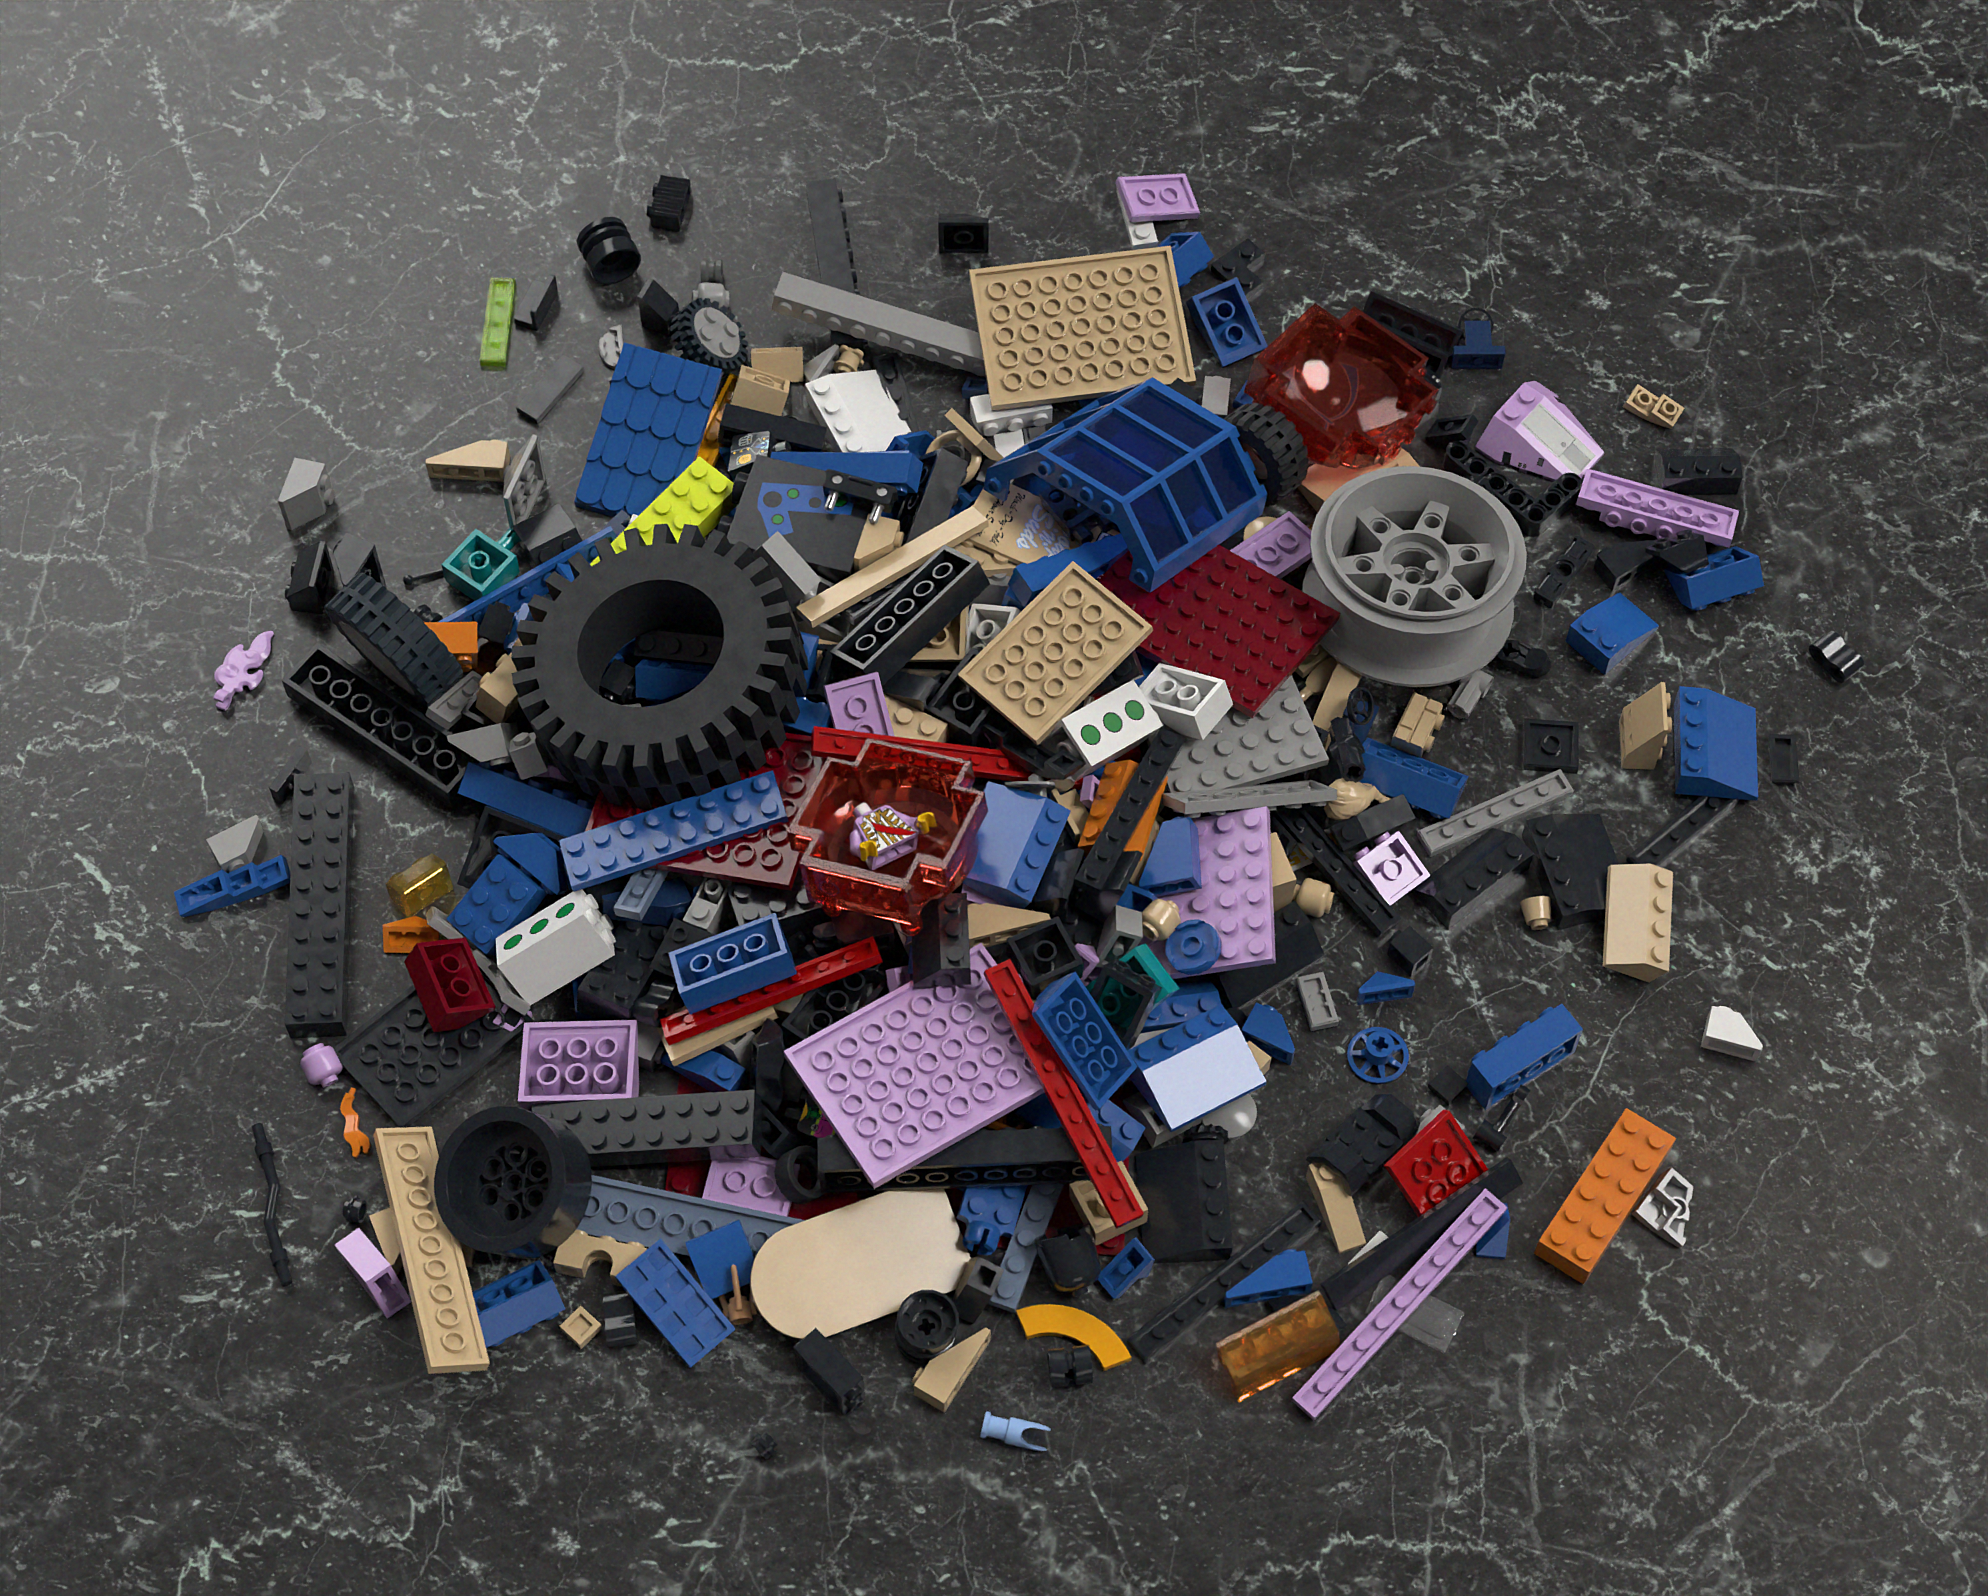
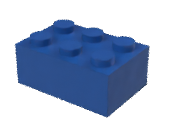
(496, 903)

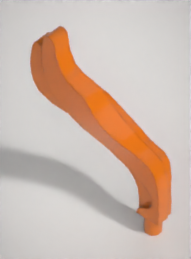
(351, 1132)

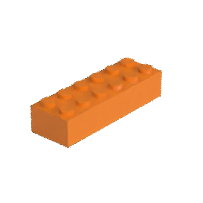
(1604, 1196)

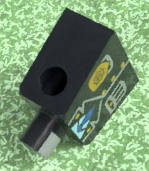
(747, 446)

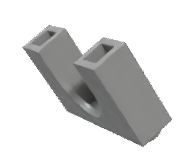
(790, 568)

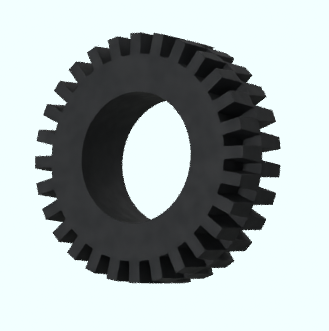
(640, 591)

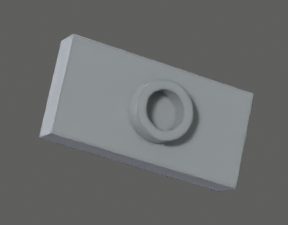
(1317, 1001)

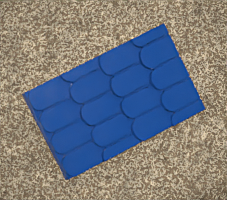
(646, 430)

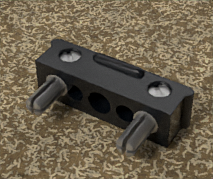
(860, 492)

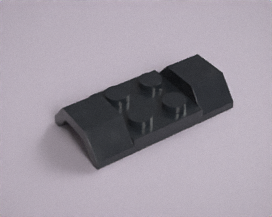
(1366, 1140)

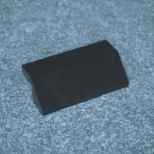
(1420, 330)

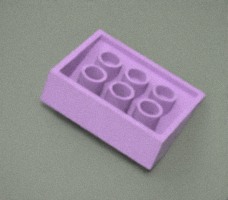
(578, 1061)

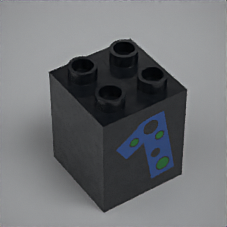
(792, 502)

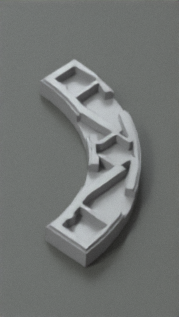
(487, 963)

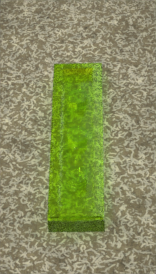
(497, 321)

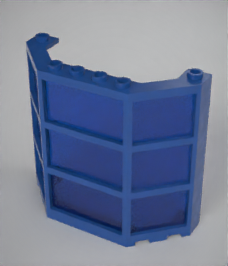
(1152, 468)

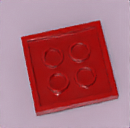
(1435, 1163)

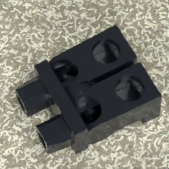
(1073, 515)

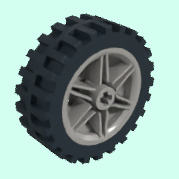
(394, 640)

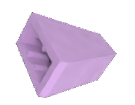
(373, 1272)

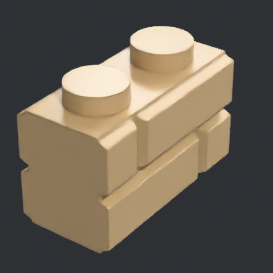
(1417, 725)

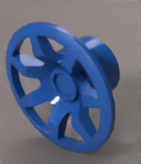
(1378, 1051)

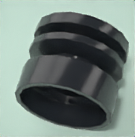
(608, 250)
(931, 1311)

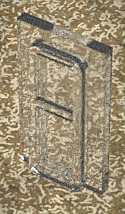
(1430, 1323)

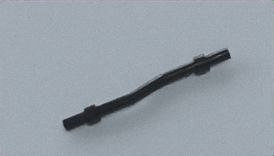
(279, 1255)

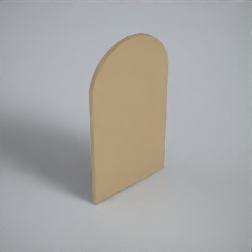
(858, 1262)

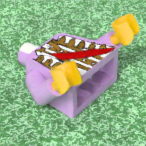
(886, 834)

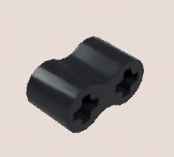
(1836, 656)
(657, 1003)
(619, 1319)

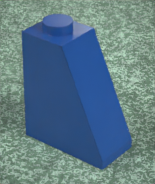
(1173, 859)

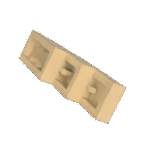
(1335, 697)

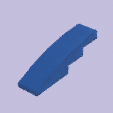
(233, 887)

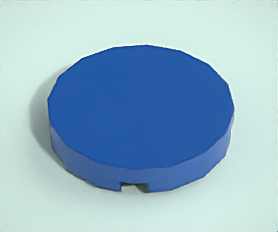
(1193, 947)

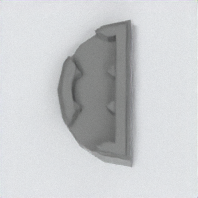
(611, 346)

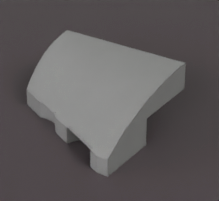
(1666, 1207)

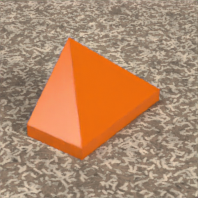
(405, 933)

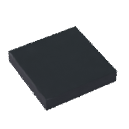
(1550, 745)

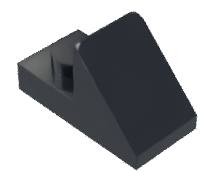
(1452, 429)

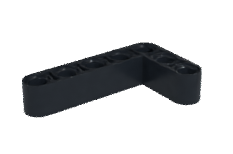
(1510, 493)

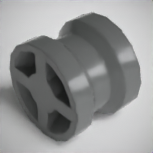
(711, 271)

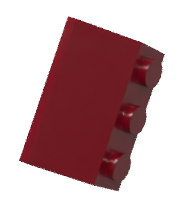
(448, 983)

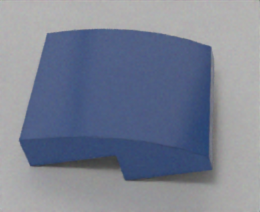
(716, 1253)

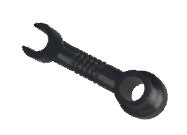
(1493, 1134)

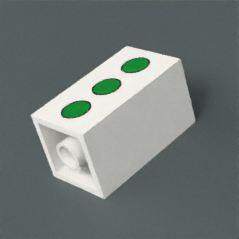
(1105, 728)
(555, 946)

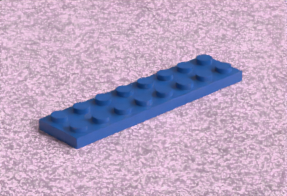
(672, 831)

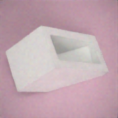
(1730, 1034)

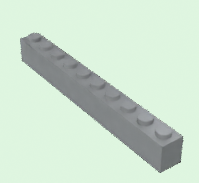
(879, 323)

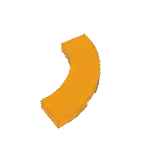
(1077, 1325)

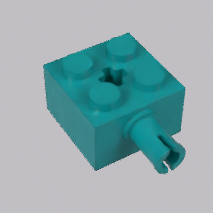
(482, 564)

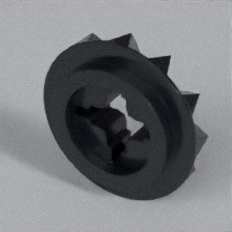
(1205, 1132)

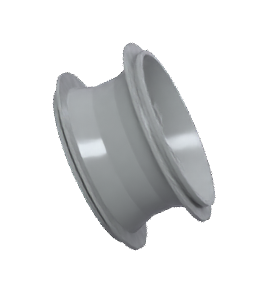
(1419, 557)

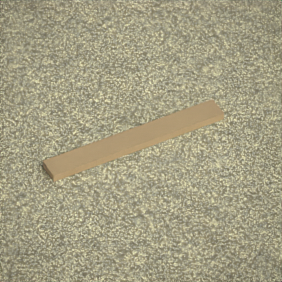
(891, 567)

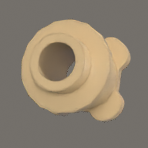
(848, 360)

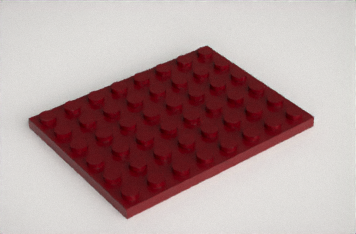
(1226, 623)
(754, 858)

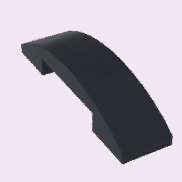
(1027, 753)

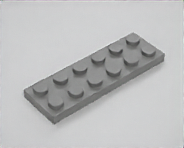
(1247, 797)

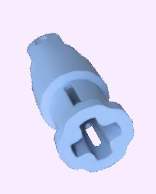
(1010, 1430)

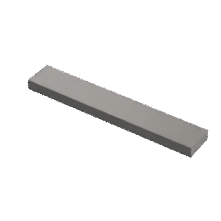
(1495, 812)

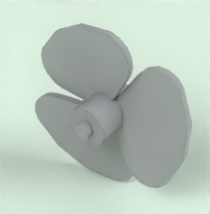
(1037, 785)

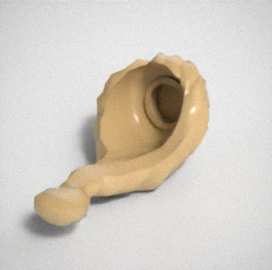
(1352, 799)

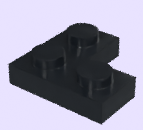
(1238, 264)

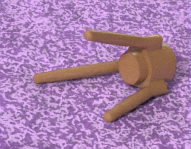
(739, 1309)

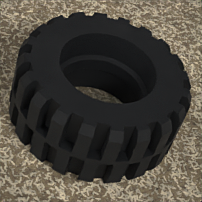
(1278, 446)

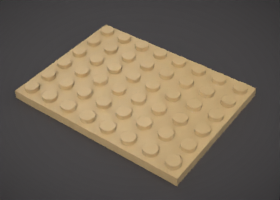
(1080, 326)

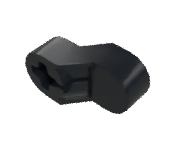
(1524, 658)

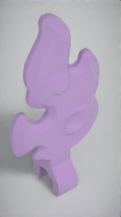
(233, 672)

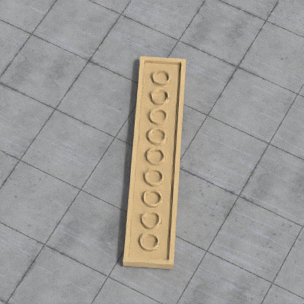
(430, 1253)

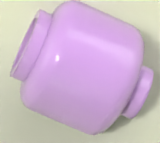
(321, 1065)

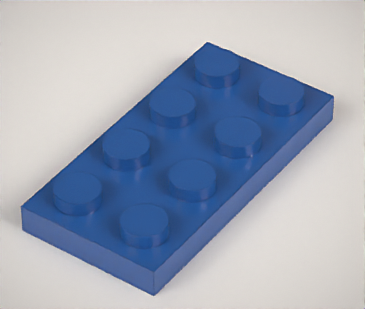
(674, 1303)

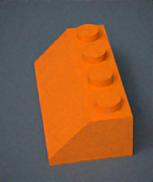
(1109, 791)

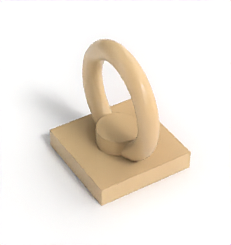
(969, 439)

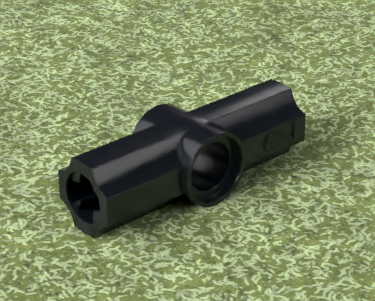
(1347, 749)

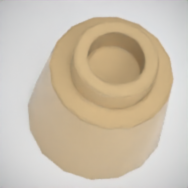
(1537, 911)

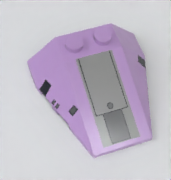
(1539, 435)

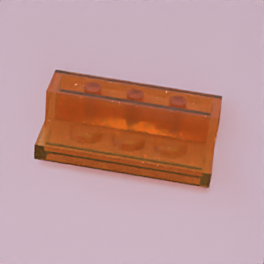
(1278, 1346)

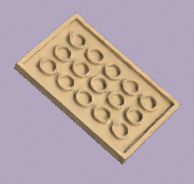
(1055, 652)

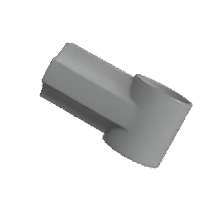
(1469, 693)

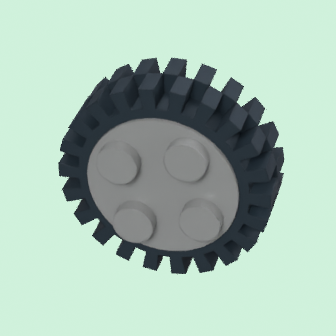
(709, 336)

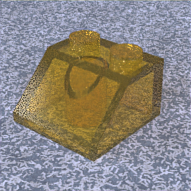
(420, 884)

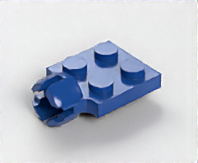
(989, 1214)

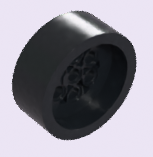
(469, 1181)

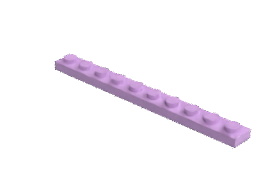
(1399, 1304)

